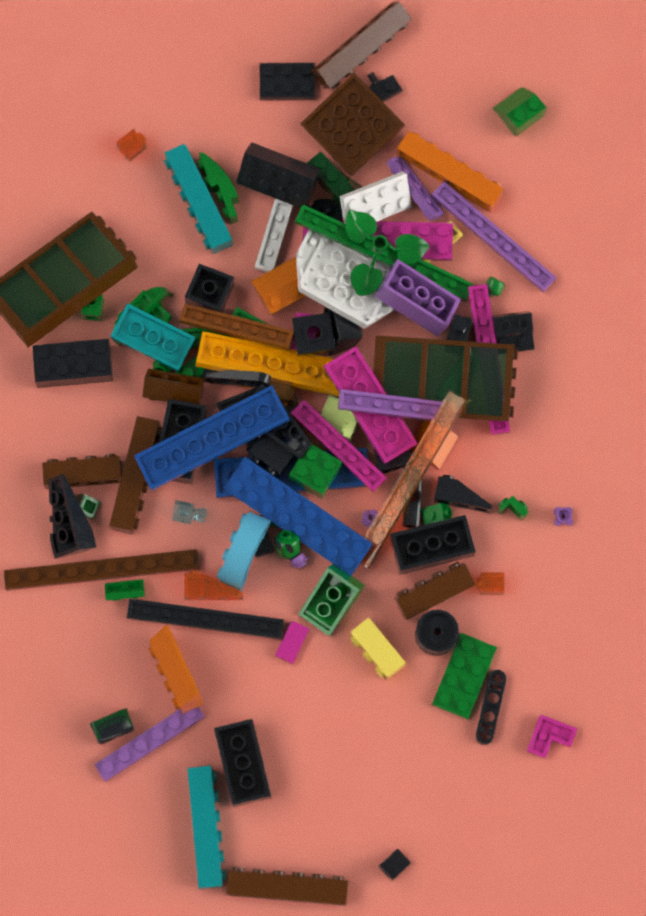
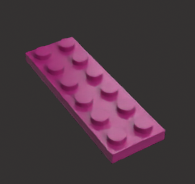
(386, 433)

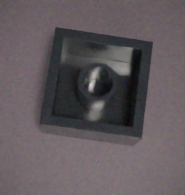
(209, 289)

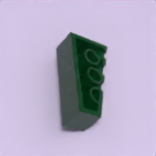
(331, 179)

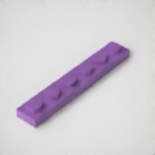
(388, 405)
(147, 742)

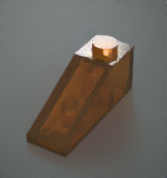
(204, 587)

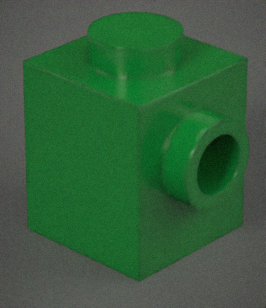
(94, 309)

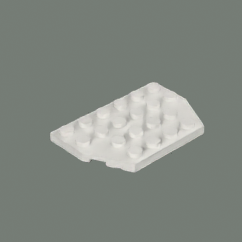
(325, 277)

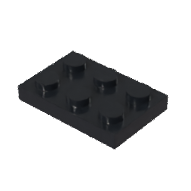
(287, 81)

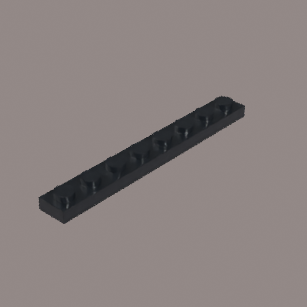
(205, 619)

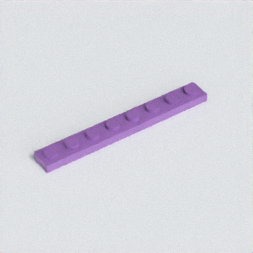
(493, 237)

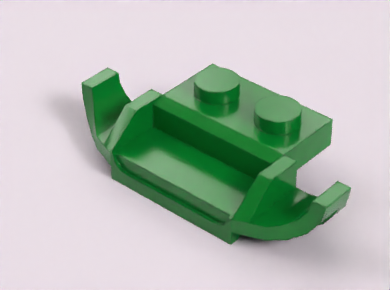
(150, 302)

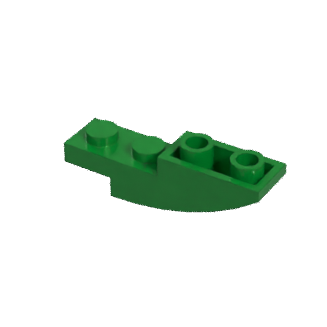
(220, 182)

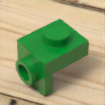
(519, 508)
(436, 513)

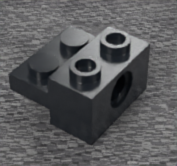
(513, 324)

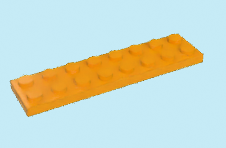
(231, 353)

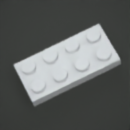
(379, 198)

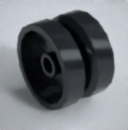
(441, 622)

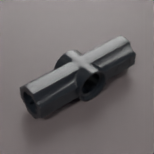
(411, 513)

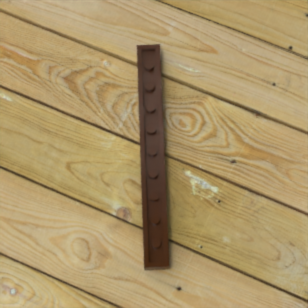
(101, 569)

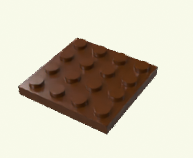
(352, 124)

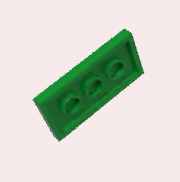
(464, 676)

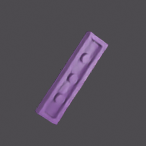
(416, 189)

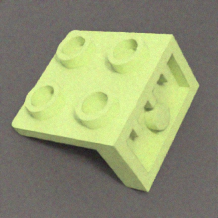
(341, 420)

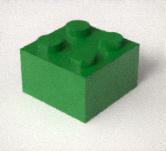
(315, 471)

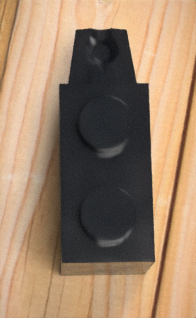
(269, 454)

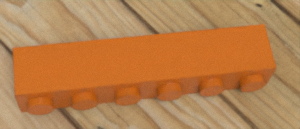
(445, 168)

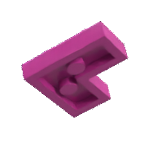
(548, 731)

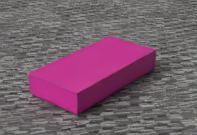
(292, 642)

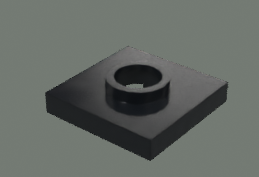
(306, 345)

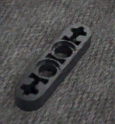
(236, 377)
(490, 707)

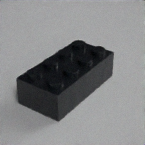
(278, 175)
(72, 363)
(177, 418)
(432, 544)
(242, 763)

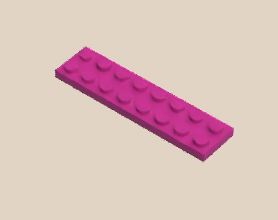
(437, 235)

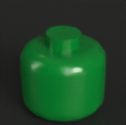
(494, 286)

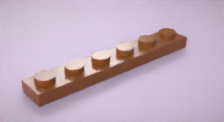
(236, 327)

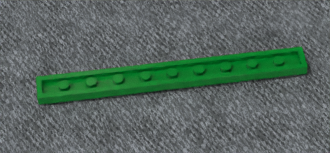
(336, 232)

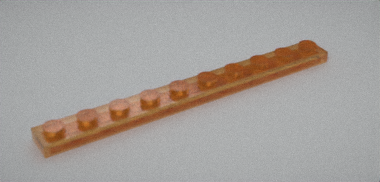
(412, 475)

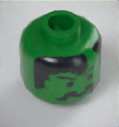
(287, 544)

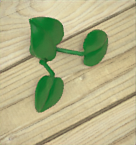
(362, 226)

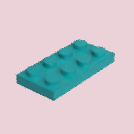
(152, 337)

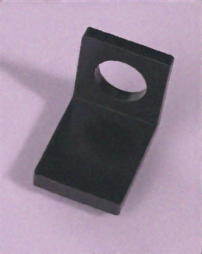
(394, 864)

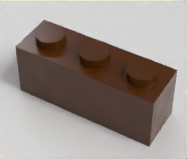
(174, 386)

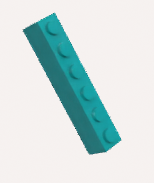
(198, 199)
(205, 827)

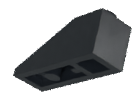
(456, 494)

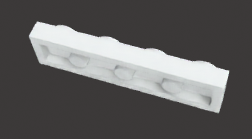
(273, 236)

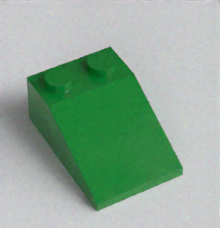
(331, 599)

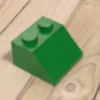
(520, 110)

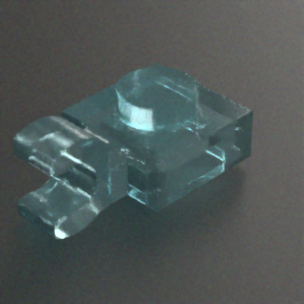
(185, 512)

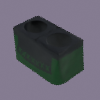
(112, 726)

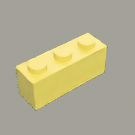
(376, 649)

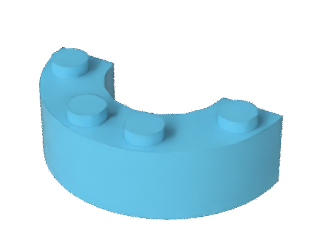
(242, 550)

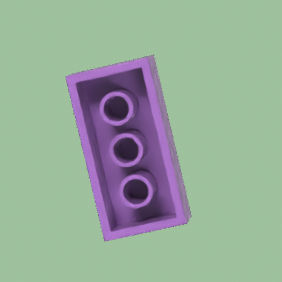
(417, 297)

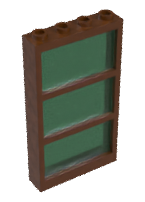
(63, 278)
(434, 367)

